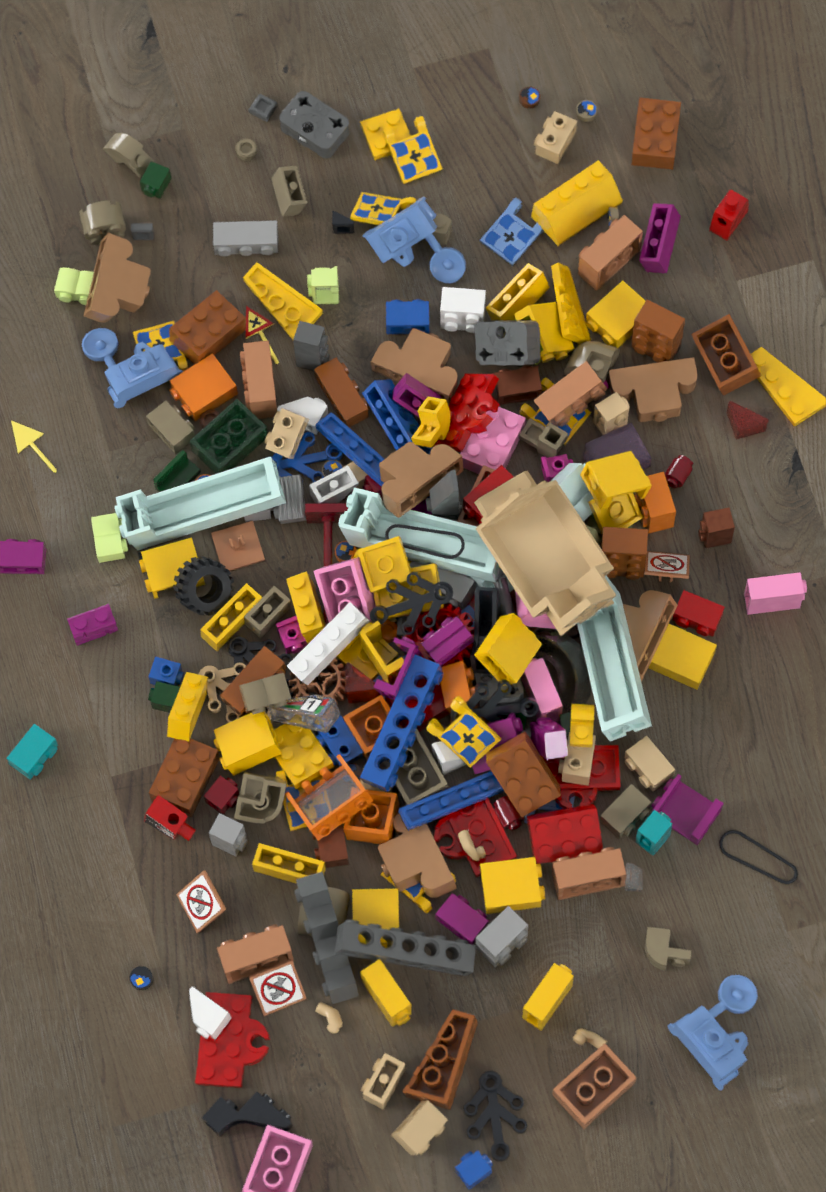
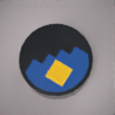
(141, 978)

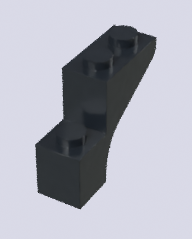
(486, 615)
(257, 1112)

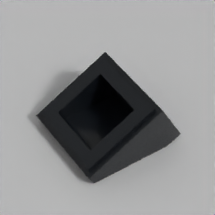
(342, 224)

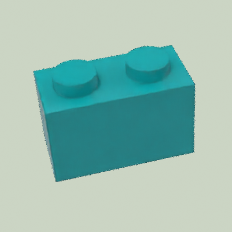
(32, 752)
(654, 832)

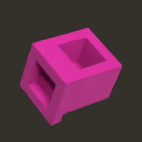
(549, 465)
(288, 627)

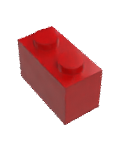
(698, 614)

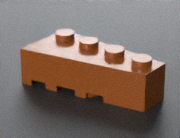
(444, 1062)

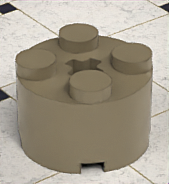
(102, 219)

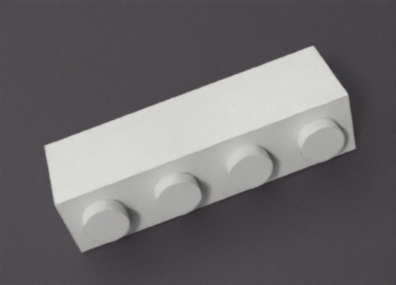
(328, 643)

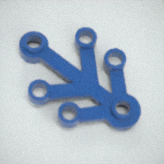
(299, 461)

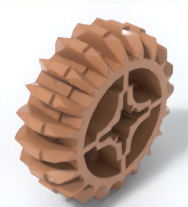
(326, 679)

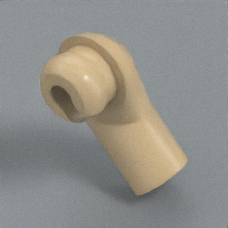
(591, 1037)

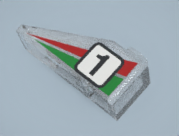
(308, 712)

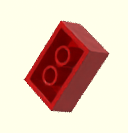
(564, 833)

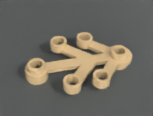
(216, 681)

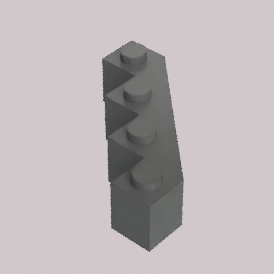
(323, 926)

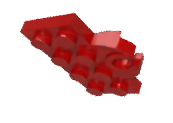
(469, 409)
(603, 776)
(484, 831)
(224, 1059)

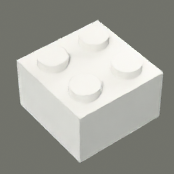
(461, 308)

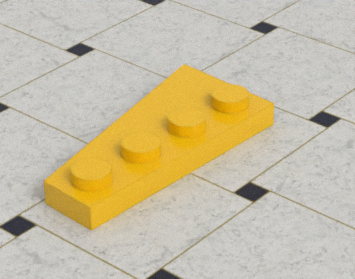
(281, 299)
(569, 308)
(787, 389)

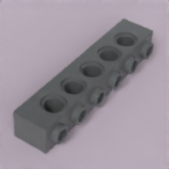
(349, 945)

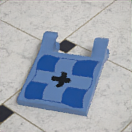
(510, 235)

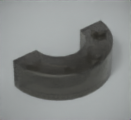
(570, 665)

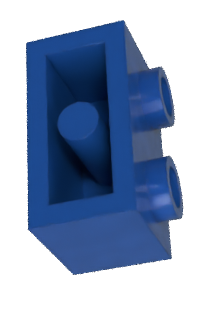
(404, 316)
(340, 741)

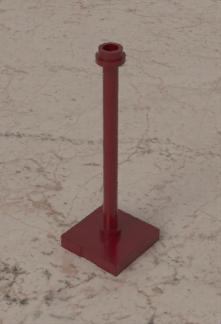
(327, 514)

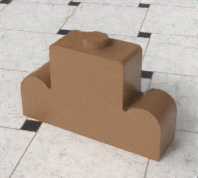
(116, 281)
(422, 358)
(655, 387)
(412, 473)
(648, 625)
(415, 859)

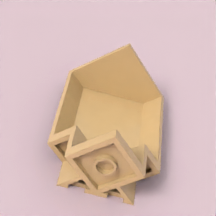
(545, 550)

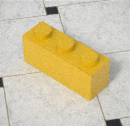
(519, 293)
(306, 605)
(229, 617)
(187, 706)
(285, 864)

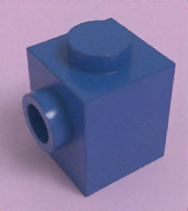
(166, 672)
(473, 1168)

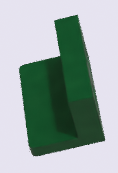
(176, 473)

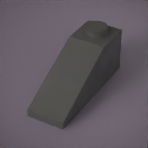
(444, 497)

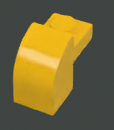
(434, 422)
(581, 725)

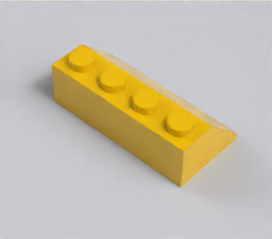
(577, 203)

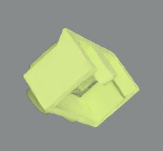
(323, 285)

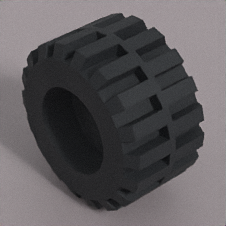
(188, 580)

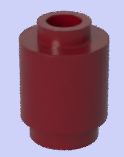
(678, 471)
(507, 814)

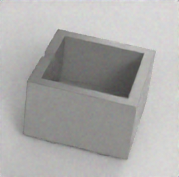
(502, 937)

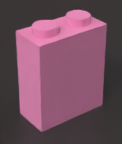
(774, 593)
(541, 688)

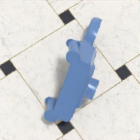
(407, 228)
(134, 375)
(708, 1040)

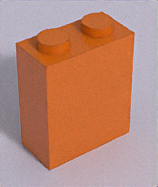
(203, 387)

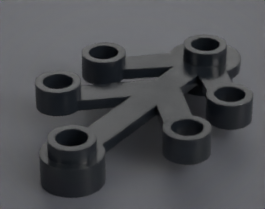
(416, 601)
(248, 656)
(491, 709)
(494, 1111)

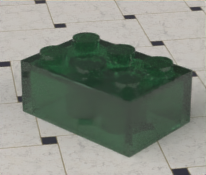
(229, 438)

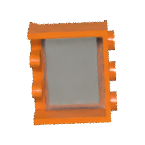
(330, 800)

